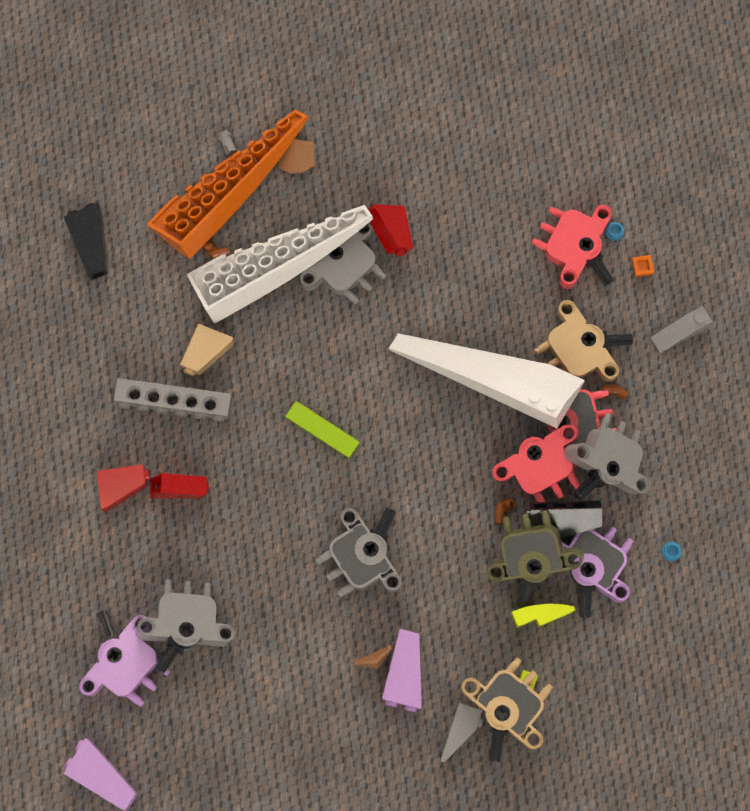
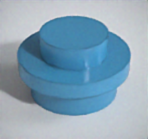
(614, 231)
(671, 551)

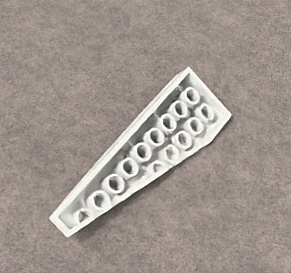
(249, 274)
(519, 383)

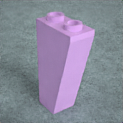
(404, 675)
(99, 775)

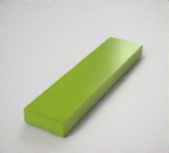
(322, 429)

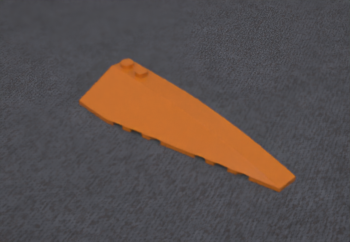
(207, 206)

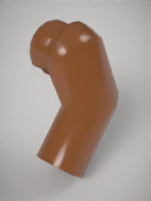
(213, 251)
(615, 389)
(502, 508)

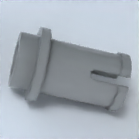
(227, 143)

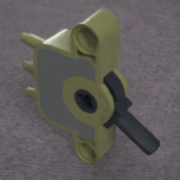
(532, 544)

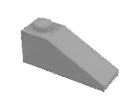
(682, 329)
(463, 726)

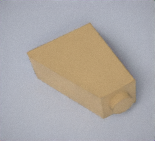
(204, 350)

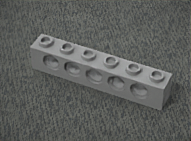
(126, 388)

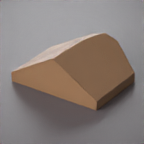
(298, 157)
(374, 660)

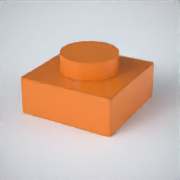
(642, 266)

